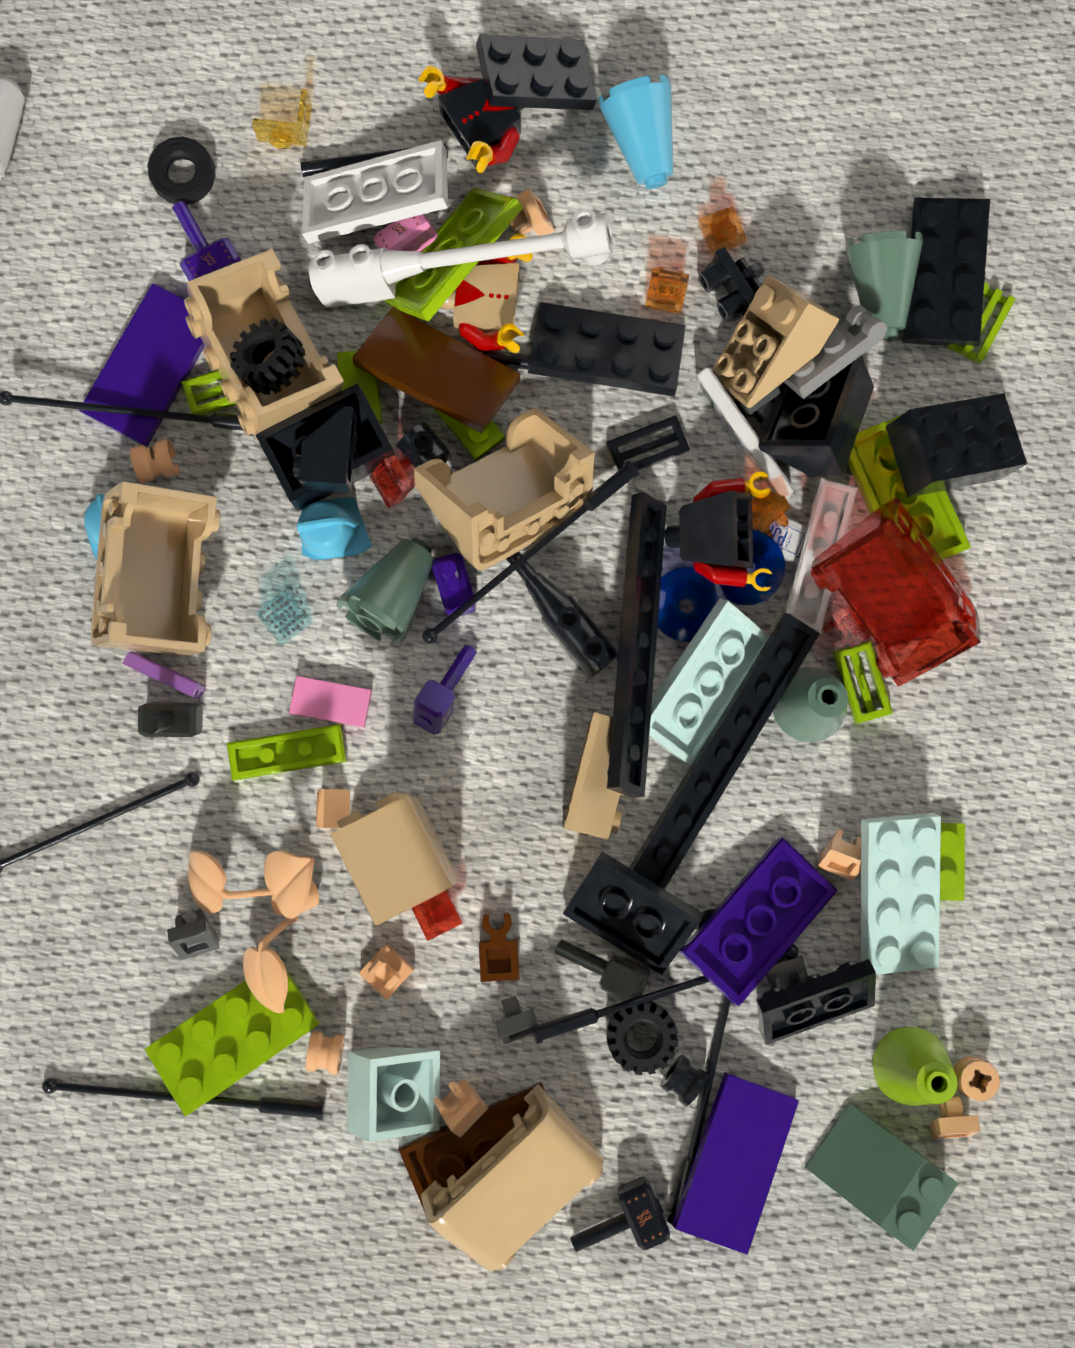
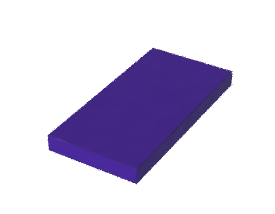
(146, 366)
(758, 921)
(735, 1163)

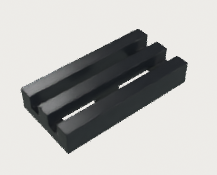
(678, 435)

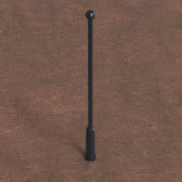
(218, 420)
(590, 503)
(191, 779)
(591, 1016)
(264, 1105)
(688, 1160)

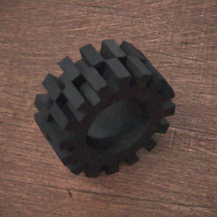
(256, 346)
(647, 1060)

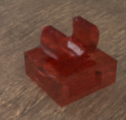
(392, 480)
(851, 627)
(437, 915)

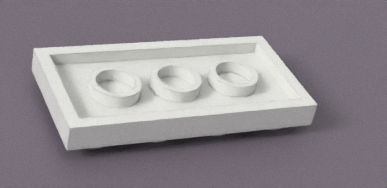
(375, 192)

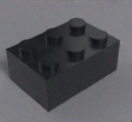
(955, 444)

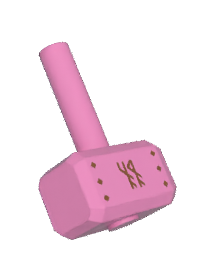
(406, 234)

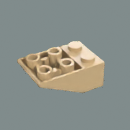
(772, 341)

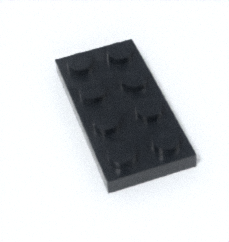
(950, 271)
(607, 349)

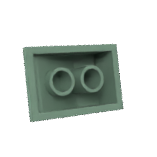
(881, 1176)

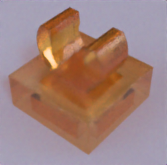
(722, 230)
(667, 290)
(768, 510)

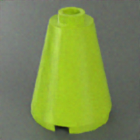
(914, 1068)

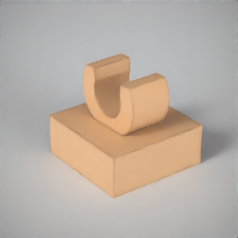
(532, 216)
(841, 857)
(386, 971)
(460, 1107)
(953, 1123)

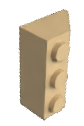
(591, 804)

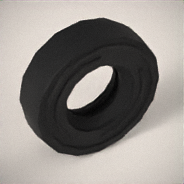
(177, 149)

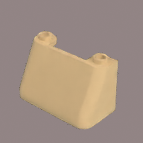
(512, 493)
(515, 1184)

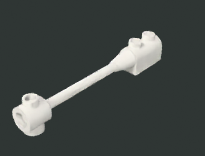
(373, 273)

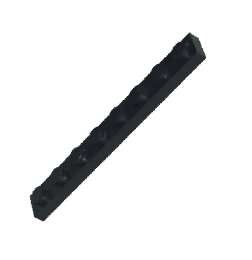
(637, 647)
(724, 750)

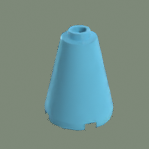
(642, 126)

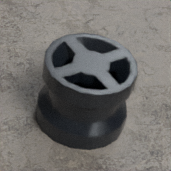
(684, 1080)

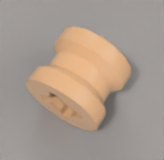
(325, 1052)
(968, 1072)

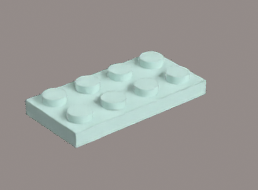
(704, 681)
(900, 892)

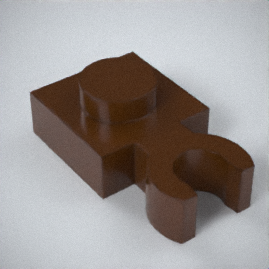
(498, 956)

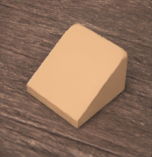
(331, 807)

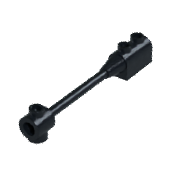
(560, 612)

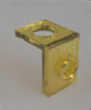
(282, 133)

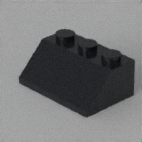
(822, 428)
(285, 440)

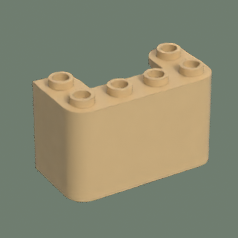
(224, 306)
(152, 570)
(394, 856)

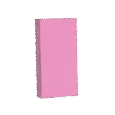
(330, 701)

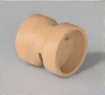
(153, 461)

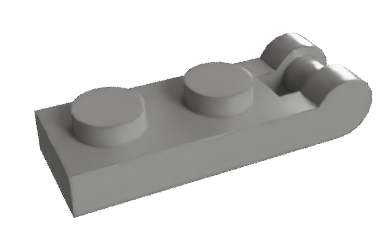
(843, 346)

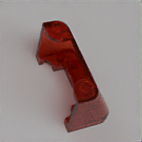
(900, 592)

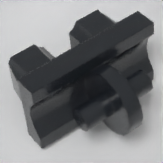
(738, 279)

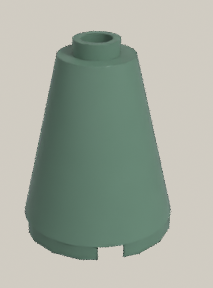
(885, 274)
(389, 592)
(812, 705)

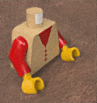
(487, 303)

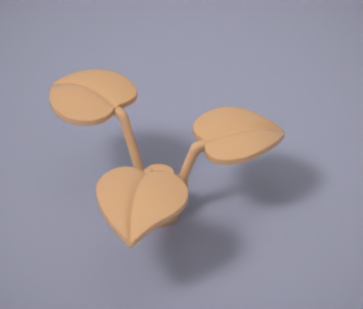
(292, 893)

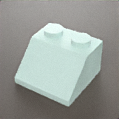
(392, 1092)

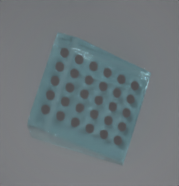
(283, 617)

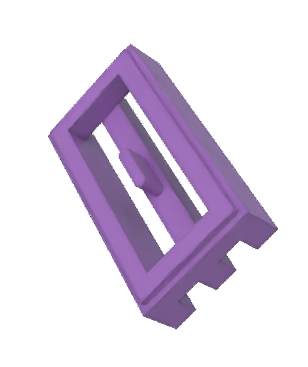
(164, 674)

